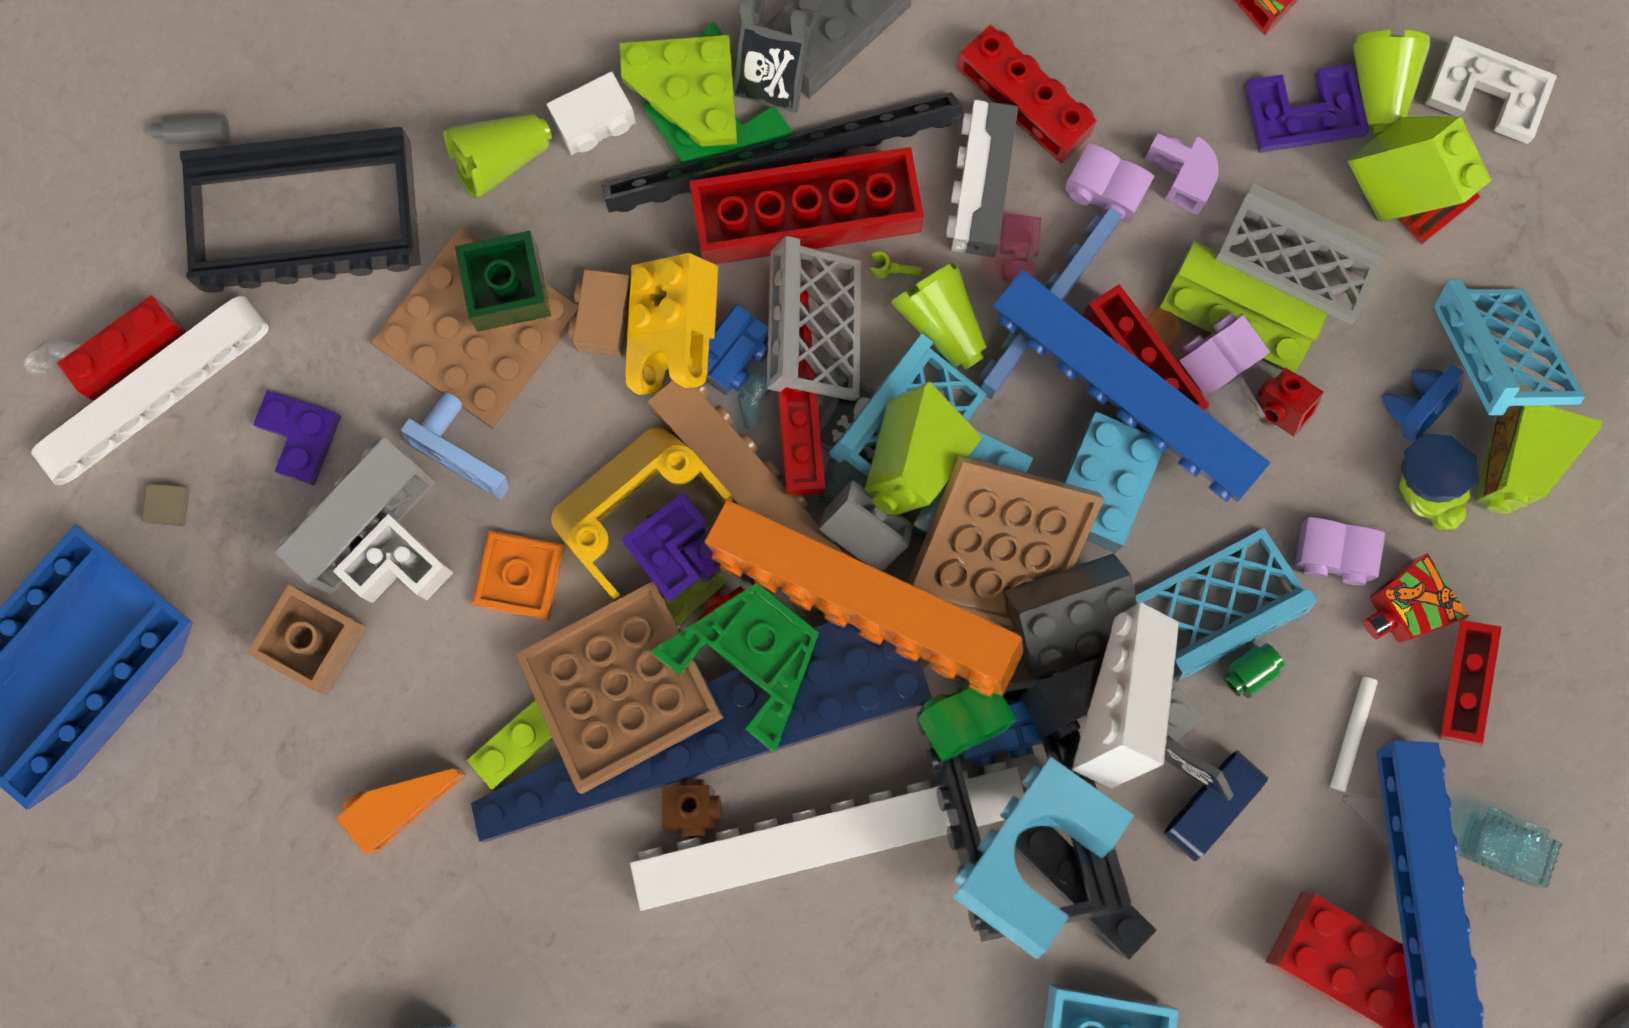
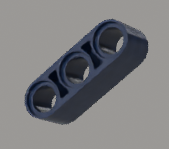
(1209, 814)

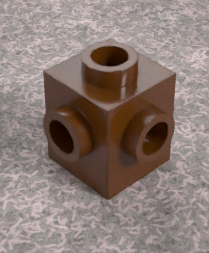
(679, 800)

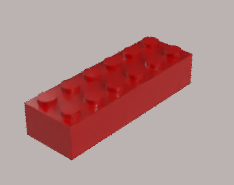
(812, 201)

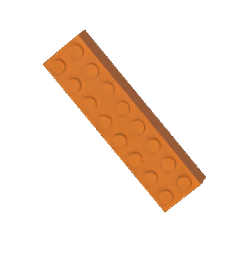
(865, 598)

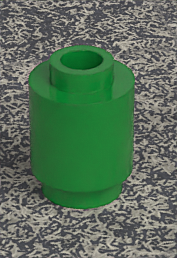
(1254, 670)

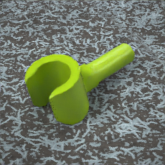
(892, 267)

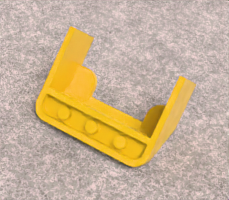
(654, 452)

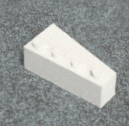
(1130, 700)

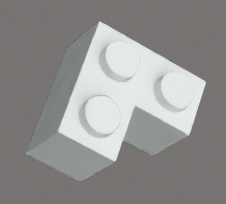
(391, 554)

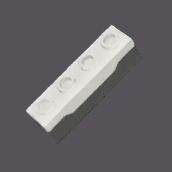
(984, 178)

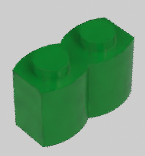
(964, 720)

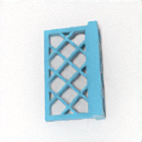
(1482, 352)
(897, 382)
(1248, 626)

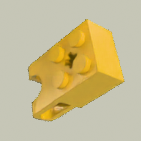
(670, 322)

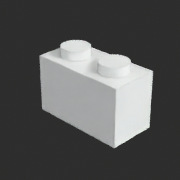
(592, 113)

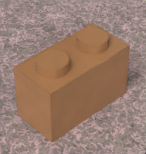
(601, 313)

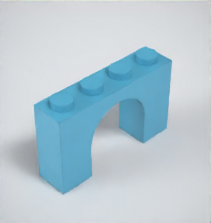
(995, 887)

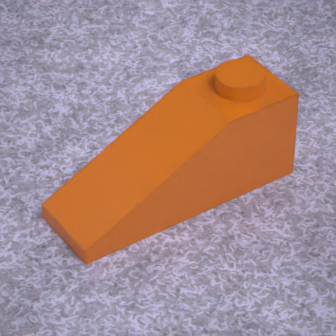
(385, 812)

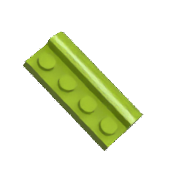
(1210, 290)

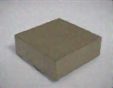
(165, 505)

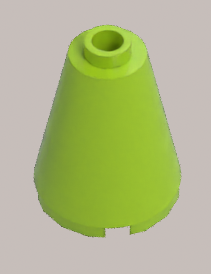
(1389, 73)
(495, 149)
(945, 315)

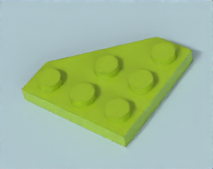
(686, 84)

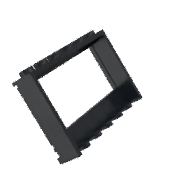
(294, 158)
(1101, 876)

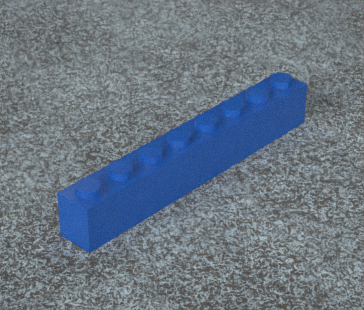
(1131, 387)
(1428, 887)

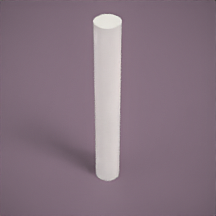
(1353, 734)

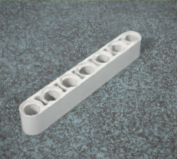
(150, 390)

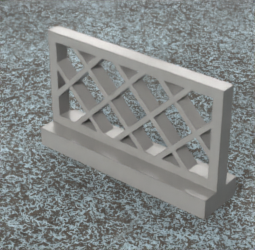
(1310, 234)
(784, 322)

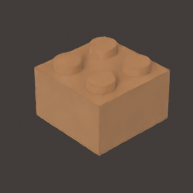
(307, 640)

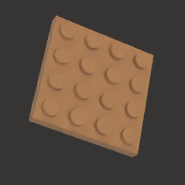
(443, 348)
(1000, 533)
(608, 693)

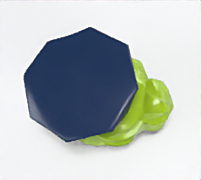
(1438, 479)

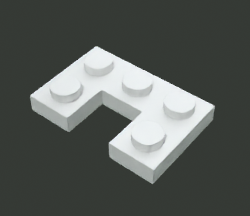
(1474, 66)

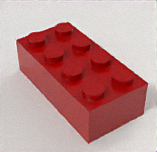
(1345, 962)

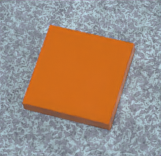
(518, 575)

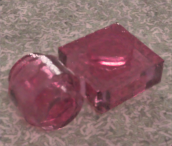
(1021, 239)

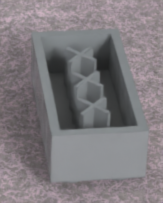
(361, 499)

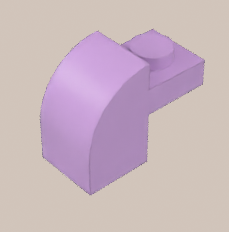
(1194, 166)

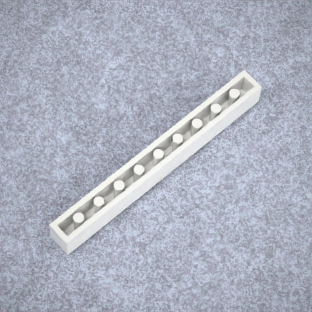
(813, 839)

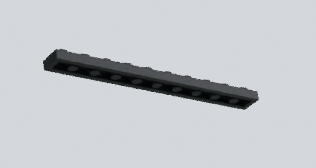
(791, 149)

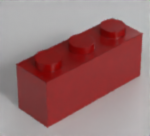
(121, 348)
(1471, 683)

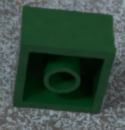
(503, 281)

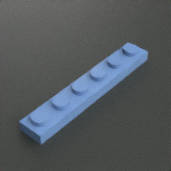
(1059, 284)

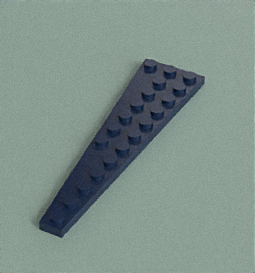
(842, 687)

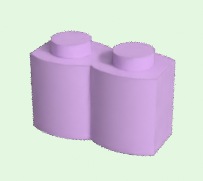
(1108, 182)
(1223, 353)
(1339, 550)

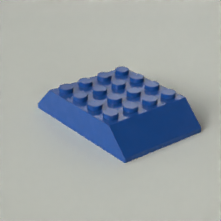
(76, 661)

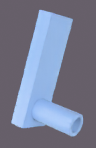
(427, 440)

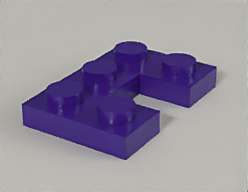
(1335, 118)

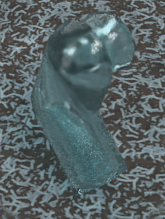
(749, 397)

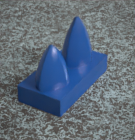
(1438, 393)

